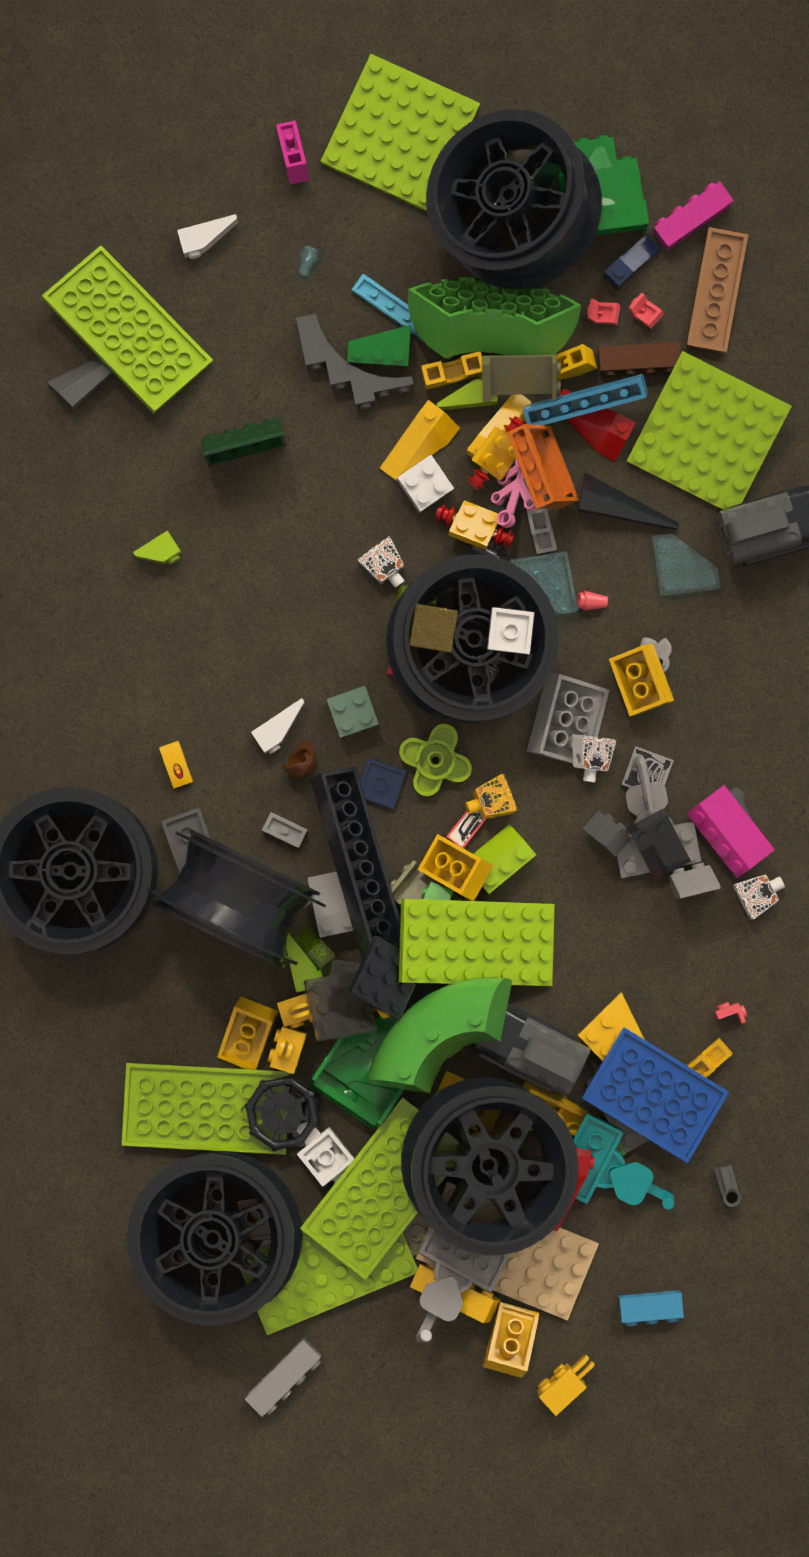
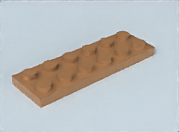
(717, 290)

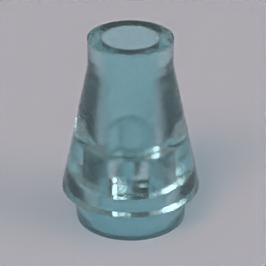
(307, 260)

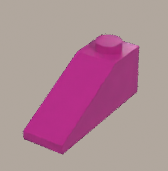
(292, 152)

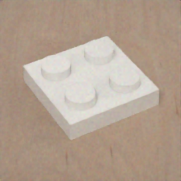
(510, 630)

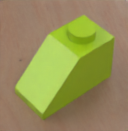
(159, 550)

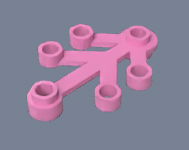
(515, 488)

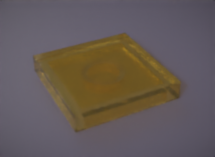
(433, 628)

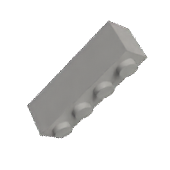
(283, 1377)

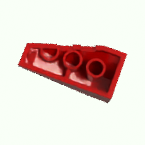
(603, 430)

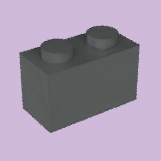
(607, 833)

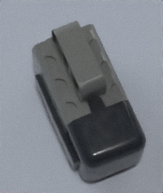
(765, 527)
(536, 1052)

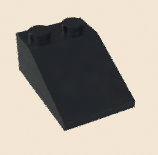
(659, 844)

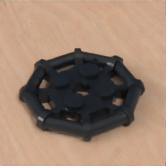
(271, 1107)

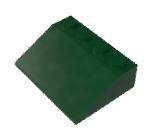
(243, 442)

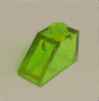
(314, 947)

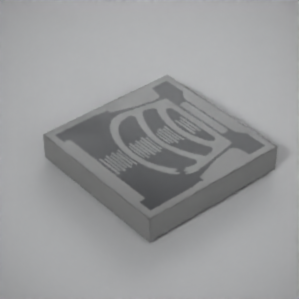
(657, 766)

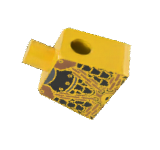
(492, 799)

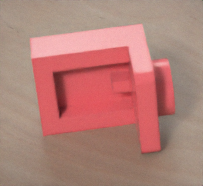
(645, 311)
(603, 312)
(726, 1010)

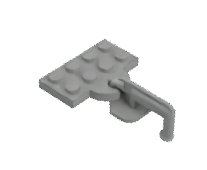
(644, 801)
(443, 1295)

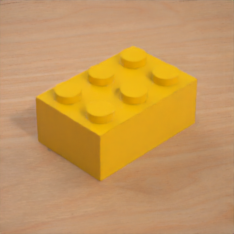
(641, 679)
(455, 867)

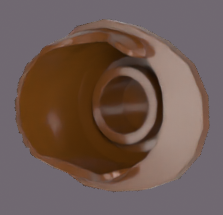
(302, 761)

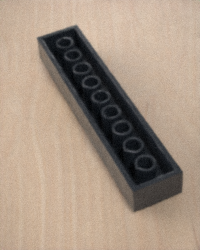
(357, 857)

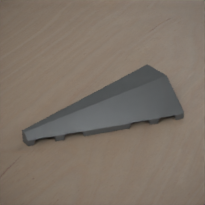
(81, 381)

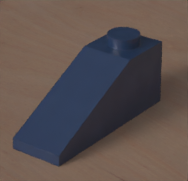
(630, 262)

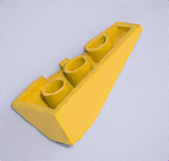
(511, 408)

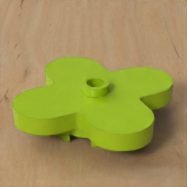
(441, 745)

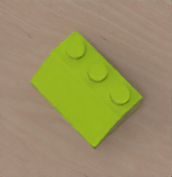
(507, 854)

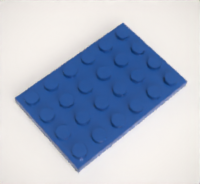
(655, 1095)

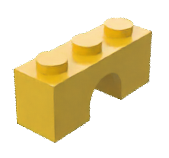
(462, 369)

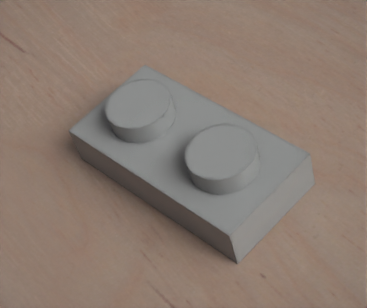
(284, 830)

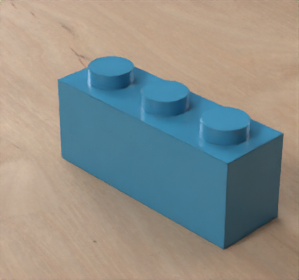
(651, 1307)

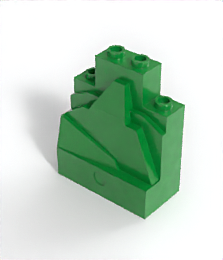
(620, 187)
(345, 1076)

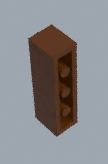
(638, 358)

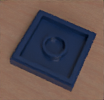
(382, 783)

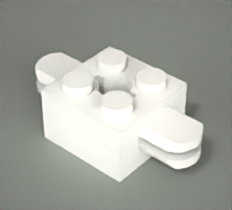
(324, 1154)

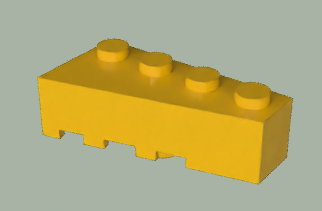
(476, 1302)

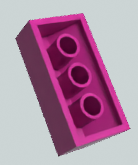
(730, 831)

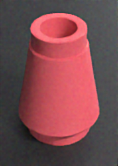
(591, 601)

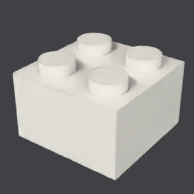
(424, 483)

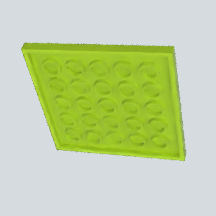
(396, 130)
(708, 432)

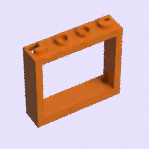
(542, 466)

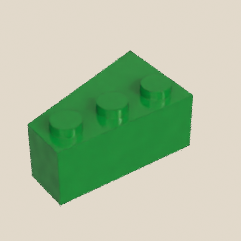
(382, 348)

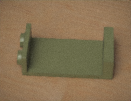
(520, 375)
(412, 883)

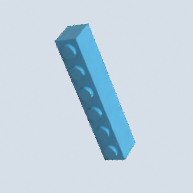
(586, 401)

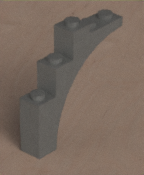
(364, 385)

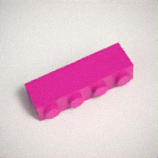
(693, 215)

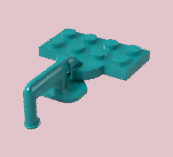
(629, 1181)

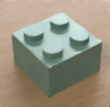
(352, 712)

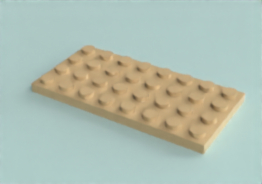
(540, 1275)

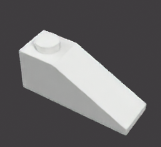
(203, 236)
(275, 730)

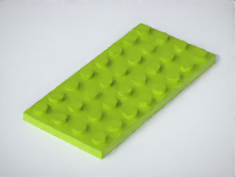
(127, 329)
(476, 940)
(194, 1107)
(369, 1201)
(326, 1282)

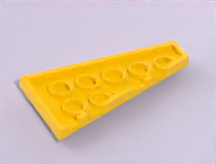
(606, 1026)

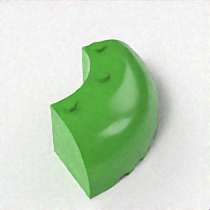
(491, 319)
(437, 1030)

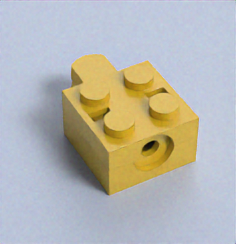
(295, 1011)
(287, 1050)
(564, 1385)

